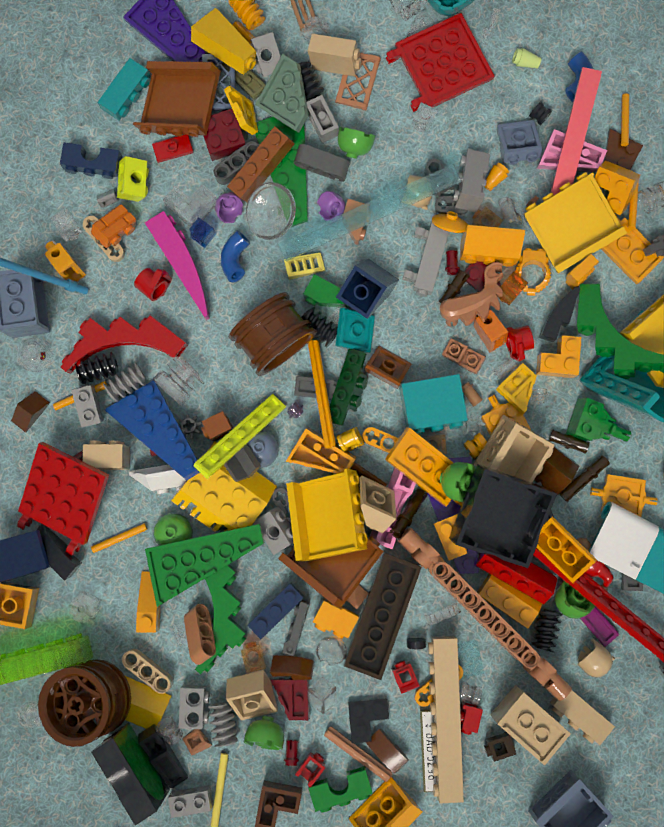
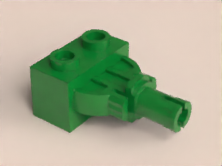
(593, 422)

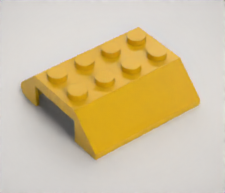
(224, 500)

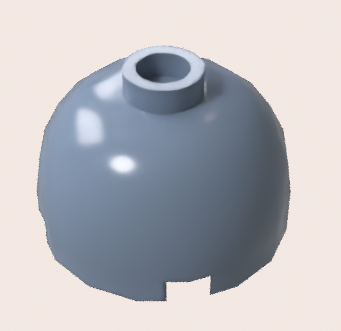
(264, 448)

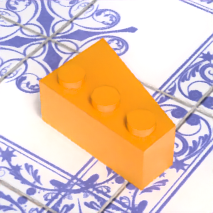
(312, 453)

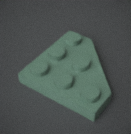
(285, 94)

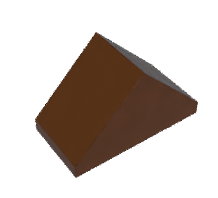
(29, 411)

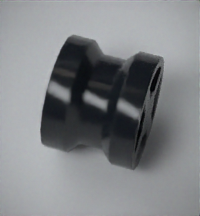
(540, 113)

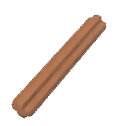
(358, 754)

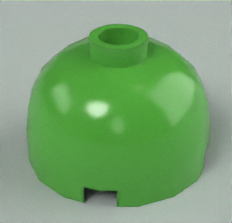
(355, 142)
(456, 480)
(172, 529)
(571, 602)
(265, 734)

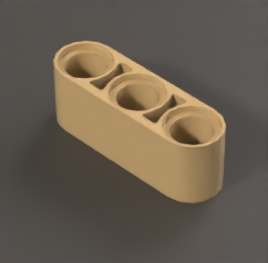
(138, 670)

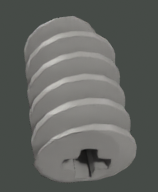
(125, 383)
(223, 724)

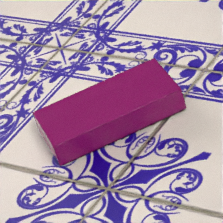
(600, 627)

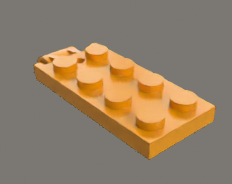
(420, 463)

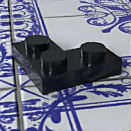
(360, 716)

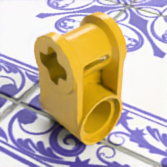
(350, 439)

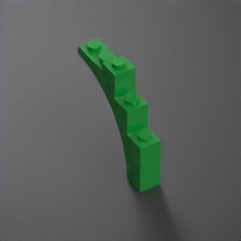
(609, 341)
(224, 604)

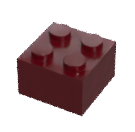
(223, 135)

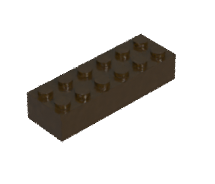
(382, 616)

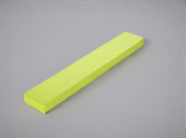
(239, 436)

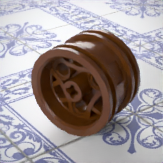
(272, 333)
(70, 710)

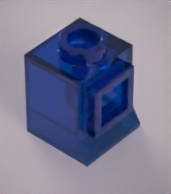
(202, 232)

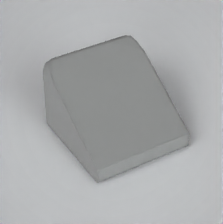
(107, 198)

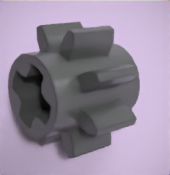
(193, 429)

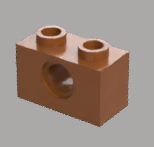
(216, 426)

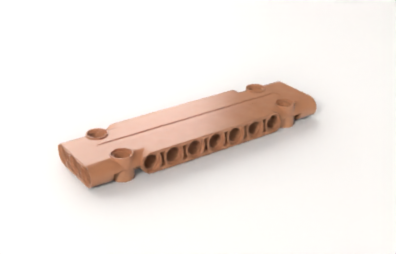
(533, 663)

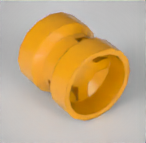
(475, 445)

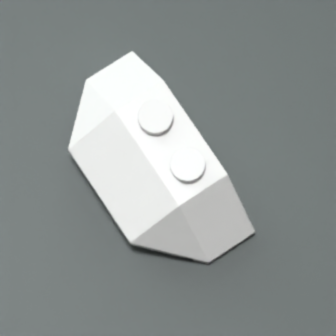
(158, 478)

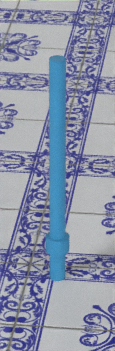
(68, 284)

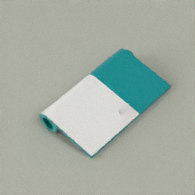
(630, 546)

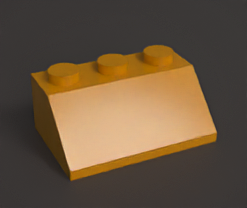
(491, 245)
(564, 550)
(510, 600)
(387, 808)

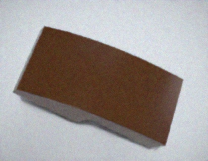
(293, 666)
(387, 751)

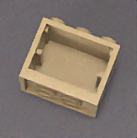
(515, 450)
(530, 725)

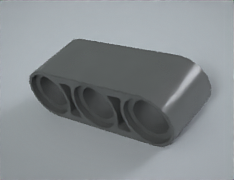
(321, 162)
(228, 164)

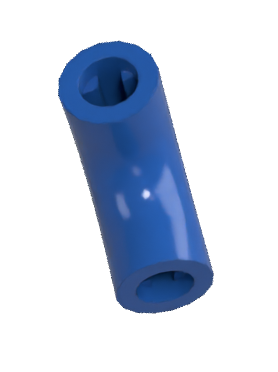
(576, 65)
(230, 256)

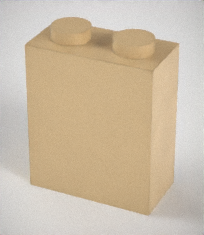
(334, 55)

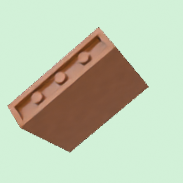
(179, 98)
(335, 575)

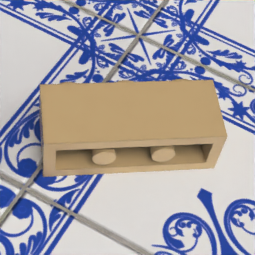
(583, 717)

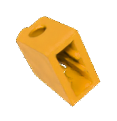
(63, 262)

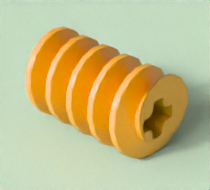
(248, 12)

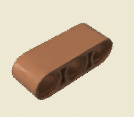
(199, 634)

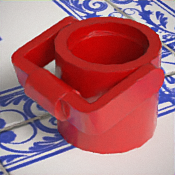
(153, 283)
(518, 341)

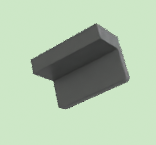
(242, 464)

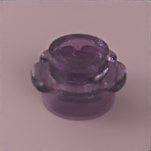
(295, 410)

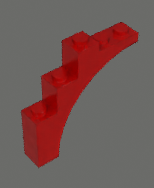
(121, 333)

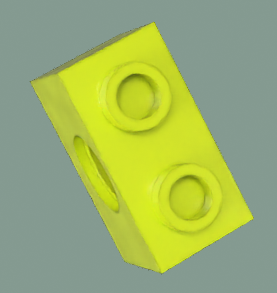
(126, 187)

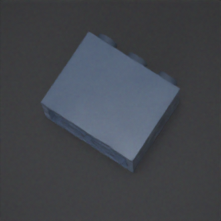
(22, 305)
(570, 805)

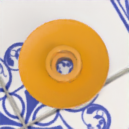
(449, 222)

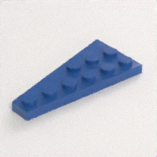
(153, 423)

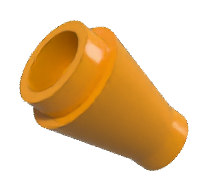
(496, 176)

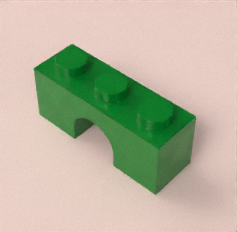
(325, 797)

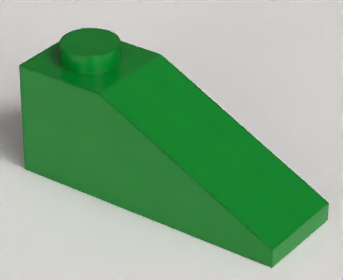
(322, 293)

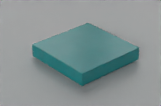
(354, 331)

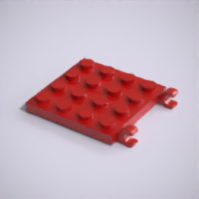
(442, 61)
(62, 495)

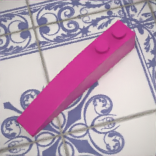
(176, 252)

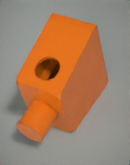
(491, 331)

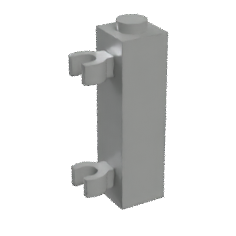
(430, 260)

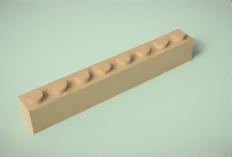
(447, 721)

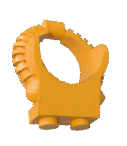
(537, 258)

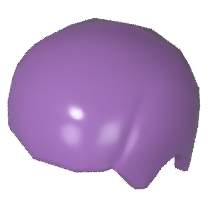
(332, 203)
(228, 207)

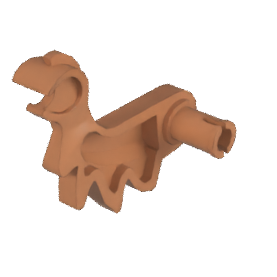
(478, 303)

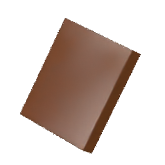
(387, 367)

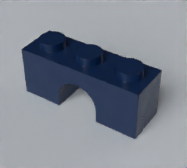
(105, 164)
(276, 610)

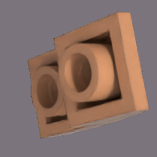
(463, 356)

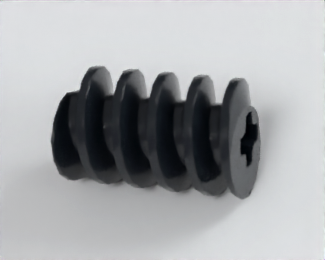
(310, 87)
(324, 330)
(97, 369)
(546, 630)

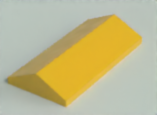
(146, 704)

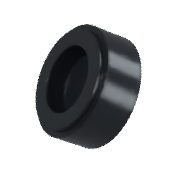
(416, 643)

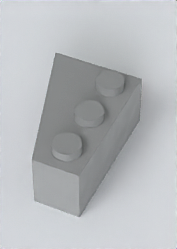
(473, 174)

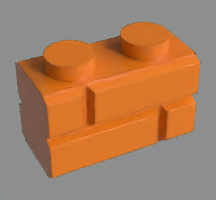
(114, 226)

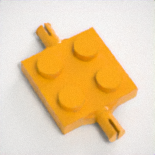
(493, 417)
(624, 492)

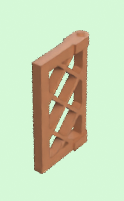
(352, 102)

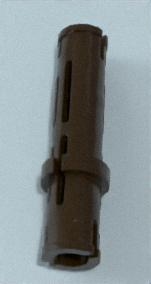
(591, 472)
(405, 518)

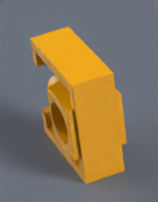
(581, 272)

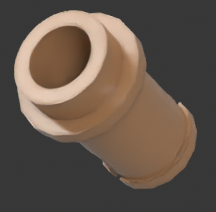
(471, 394)

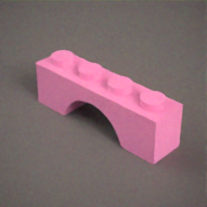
(402, 488)

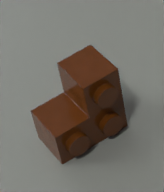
(276, 798)

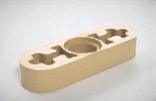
(108, 252)

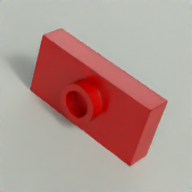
(172, 148)

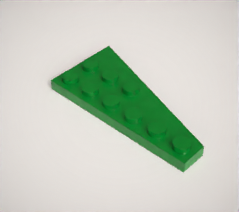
(287, 172)
(186, 562)

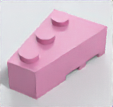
(589, 161)

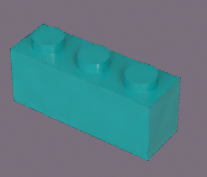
(124, 89)

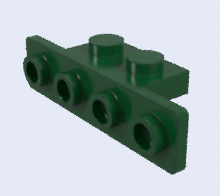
(349, 387)

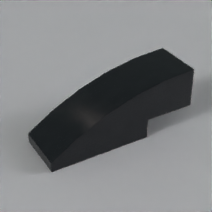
(559, 316)
(58, 559)
(162, 757)

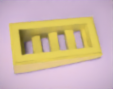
(292, 275)

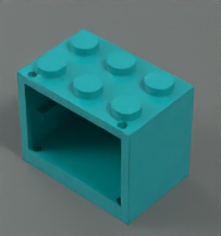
(433, 404)

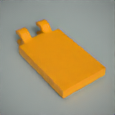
(629, 254)

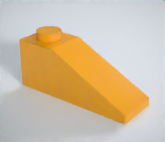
(147, 612)

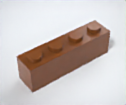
(261, 164)

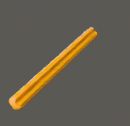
(321, 394)

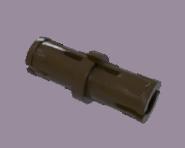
(455, 286)
(569, 441)

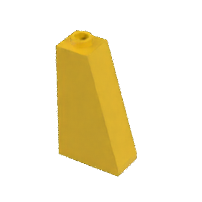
(223, 41)

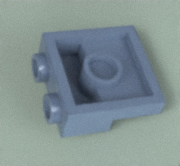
(519, 142)

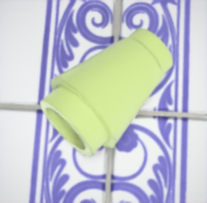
(524, 58)

